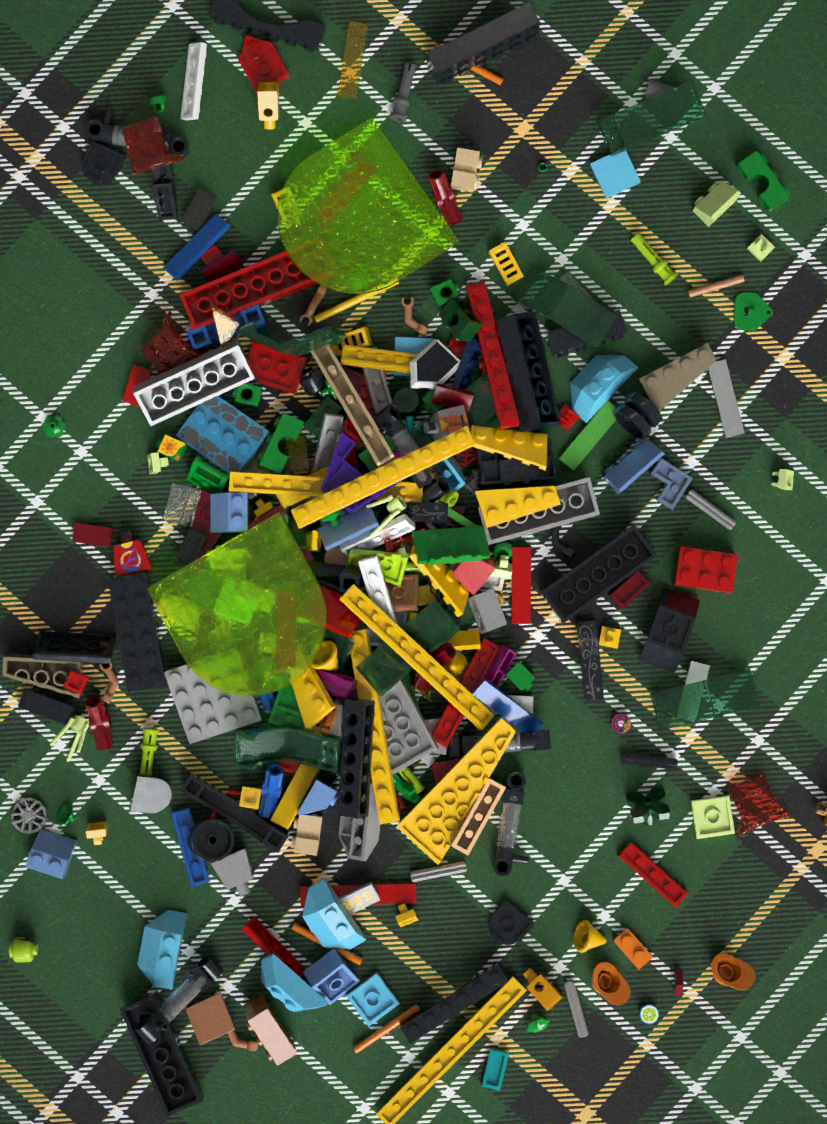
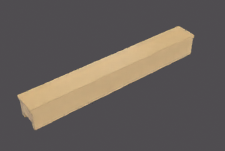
(353, 406)

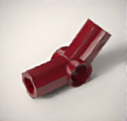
(444, 197)
(441, 655)
(99, 723)

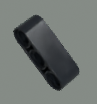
(46, 706)

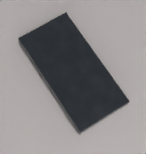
(74, 647)

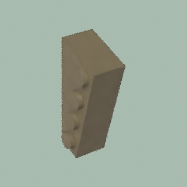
(670, 380)
(40, 672)

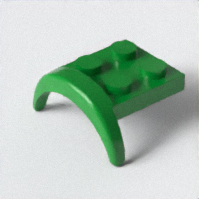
(286, 708)

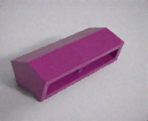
(500, 665)
(337, 683)

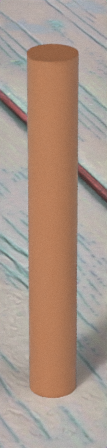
(715, 286)

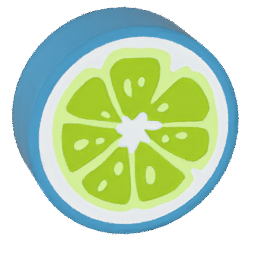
(649, 1014)

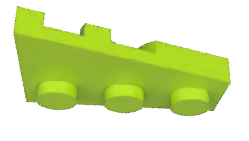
(392, 563)

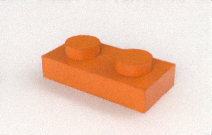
(632, 948)

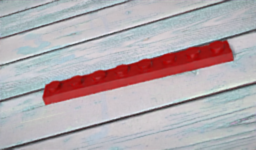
(492, 356)

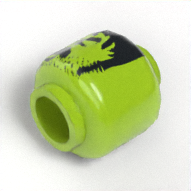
(23, 949)

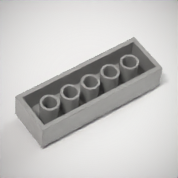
(193, 382)
(576, 504)

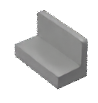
(487, 611)

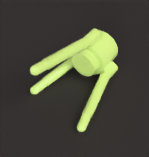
(394, 506)
(79, 726)

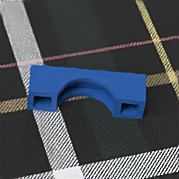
(207, 335)

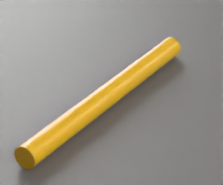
(346, 304)

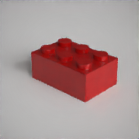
(705, 569)

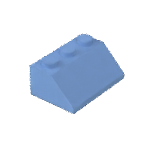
(632, 465)
(349, 526)

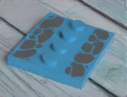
(223, 434)

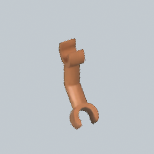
(314, 303)
(421, 329)
(113, 685)
(249, 1045)

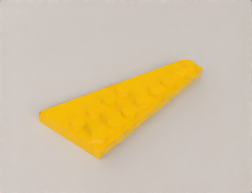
(445, 807)

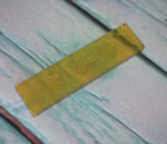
(352, 60)

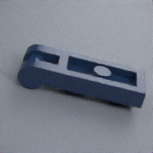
(467, 365)

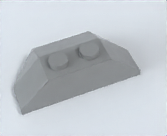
(360, 834)

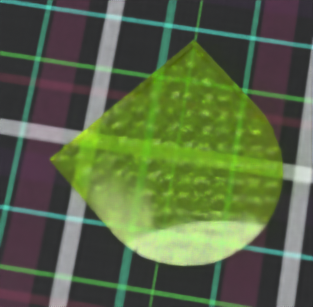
(359, 215)
(246, 611)

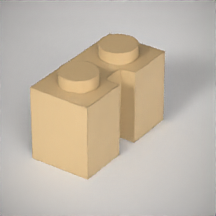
(465, 170)
(308, 834)

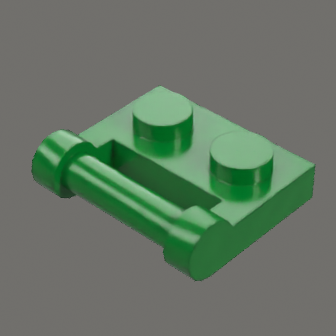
(206, 481)

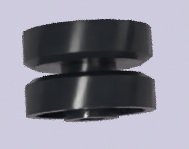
(637, 415)
(199, 840)

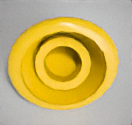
(326, 657)
(456, 666)
(587, 937)

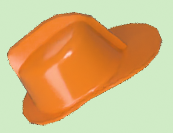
(732, 972)
(610, 984)

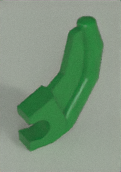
(405, 789)

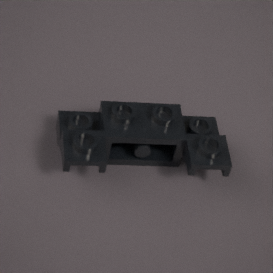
(507, 471)

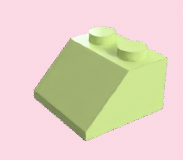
(718, 200)

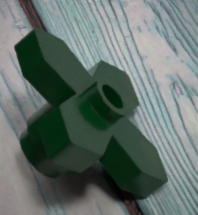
(648, 808)

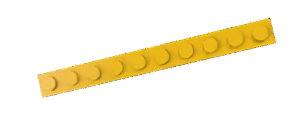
(383, 477)
(306, 486)
(416, 657)
(380, 762)
(451, 1051)

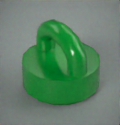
(158, 100)
(502, 548)

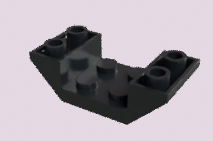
(670, 630)

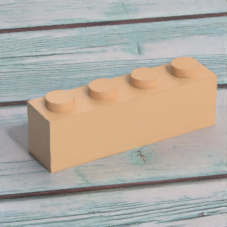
(478, 816)

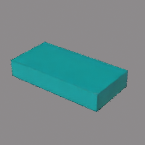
(495, 1069)

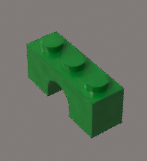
(756, 167)
(286, 428)

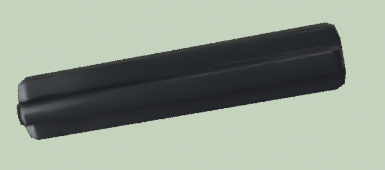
(649, 761)

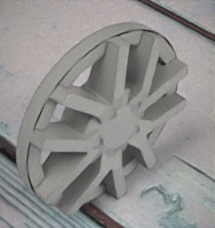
(29, 815)

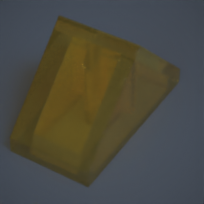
(225, 325)

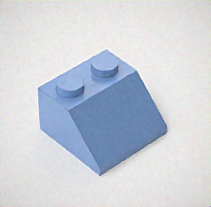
(229, 512)
(319, 797)
(51, 853)
(331, 976)

